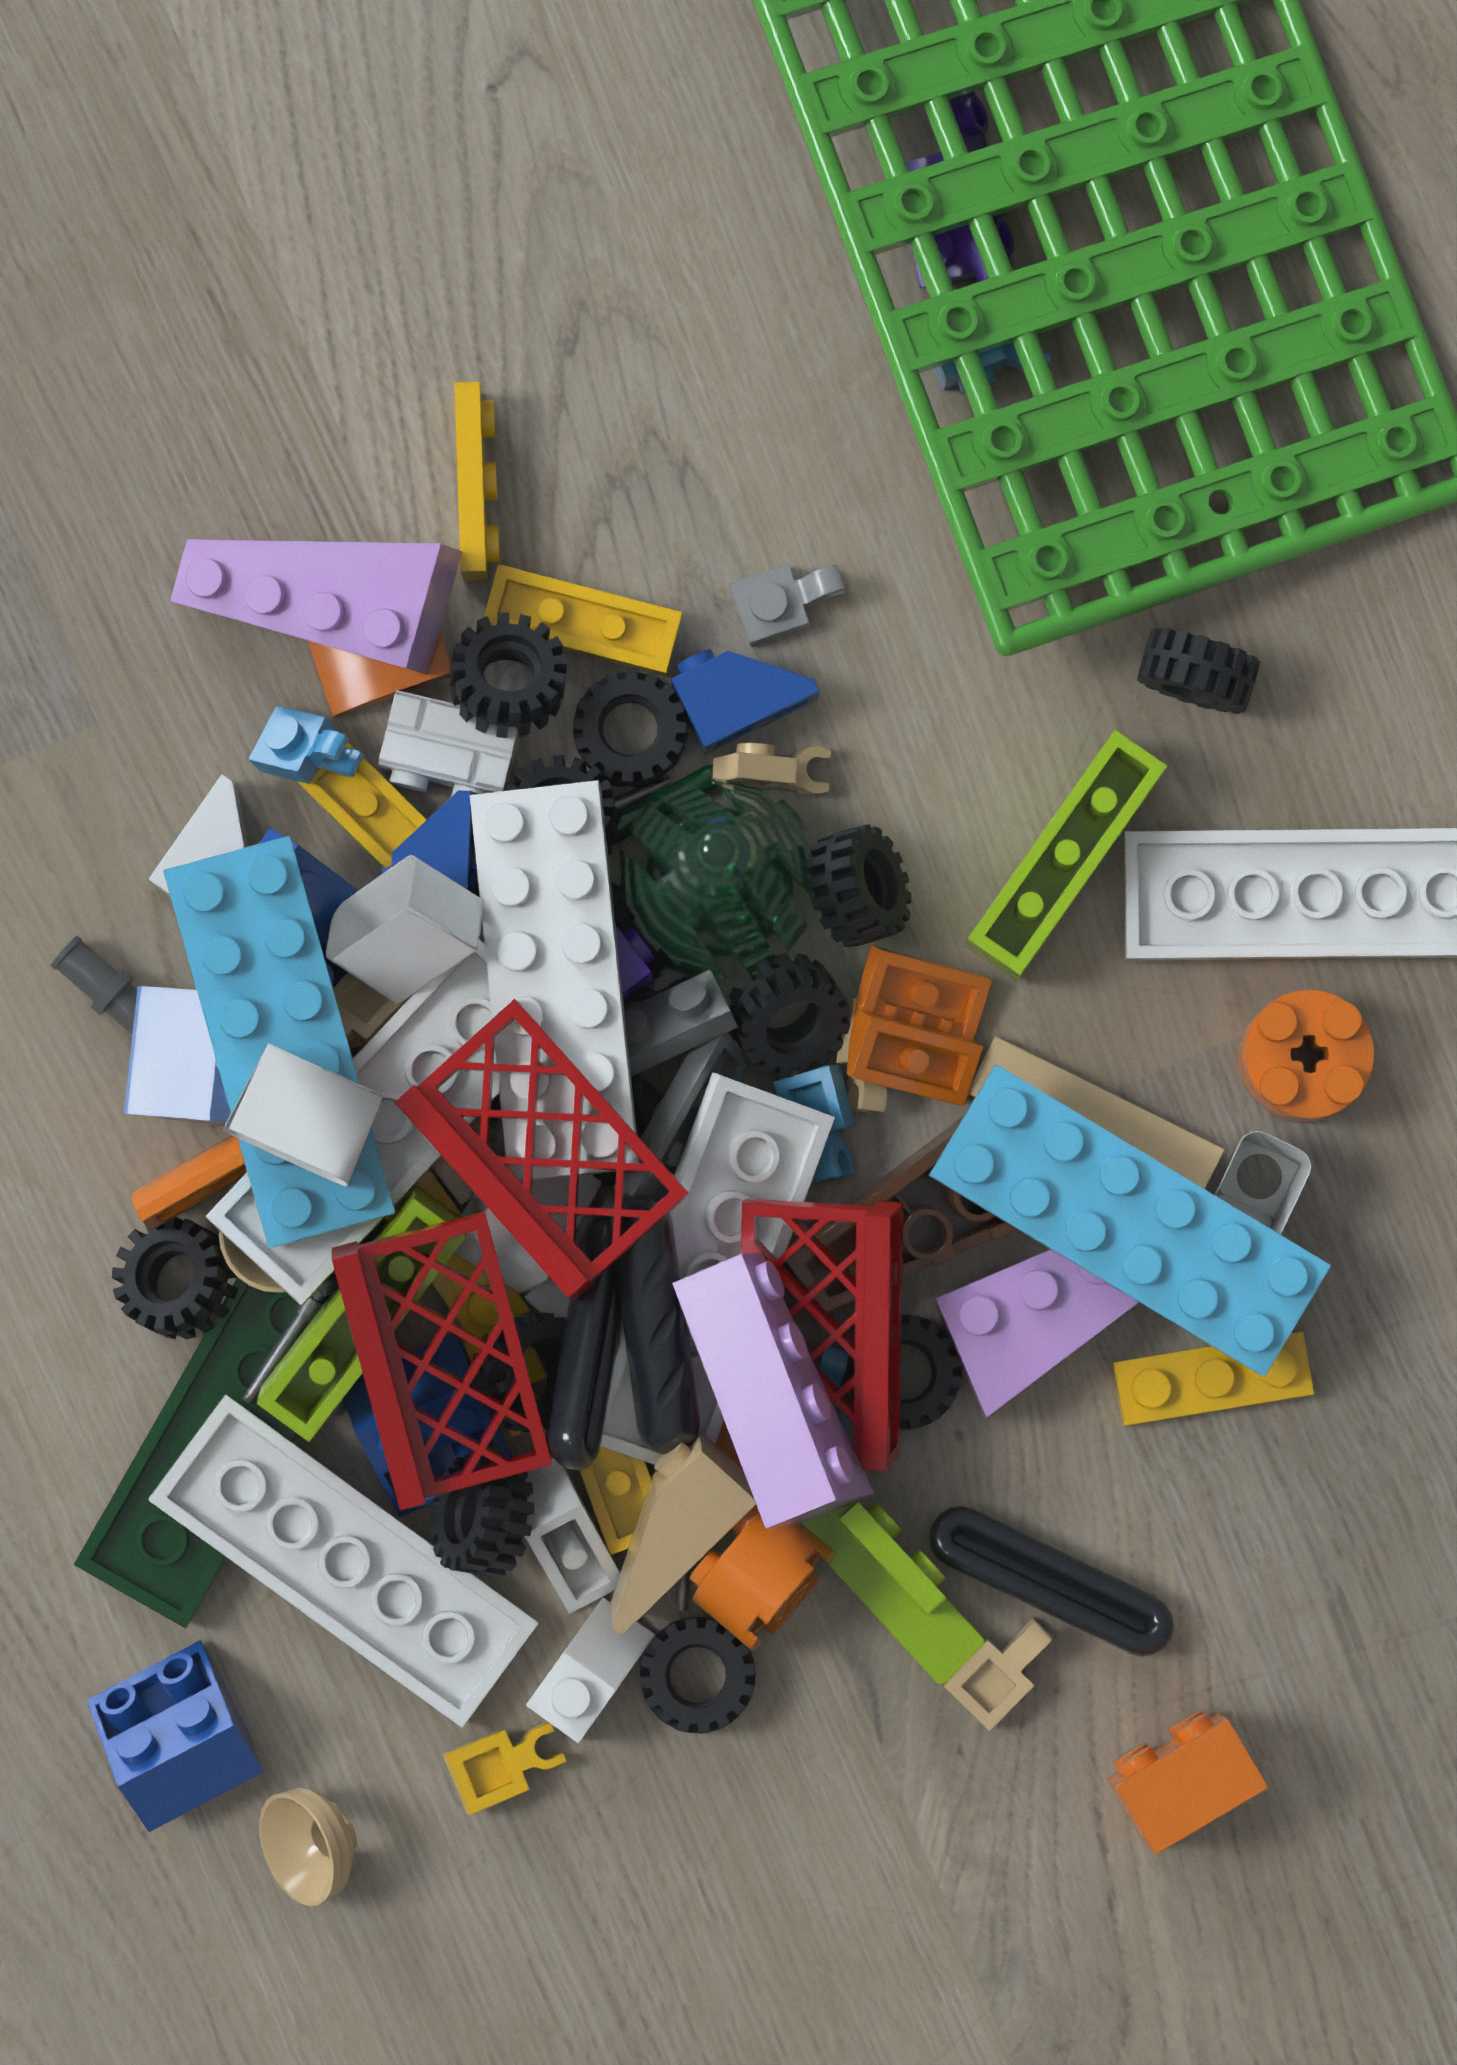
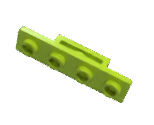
(897, 1587)

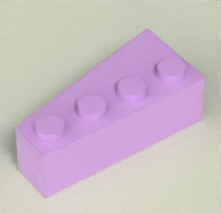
(342, 595)
(1025, 1323)
(770, 1392)

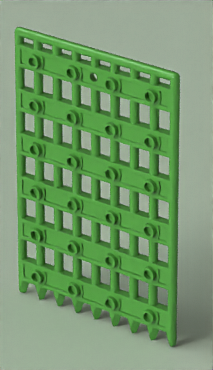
(1120, 272)

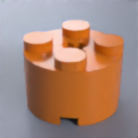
(1332, 1030)
(759, 1576)

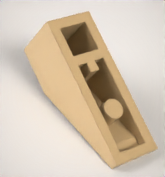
(685, 1513)

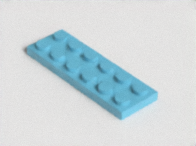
(266, 984)
(1129, 1220)

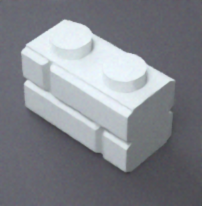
(435, 745)

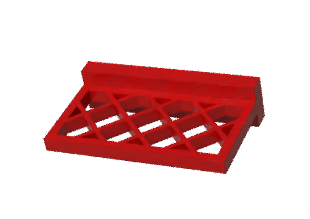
(497, 1184)
(875, 1316)
(386, 1376)

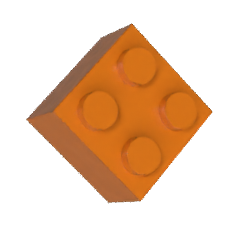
(1185, 1780)

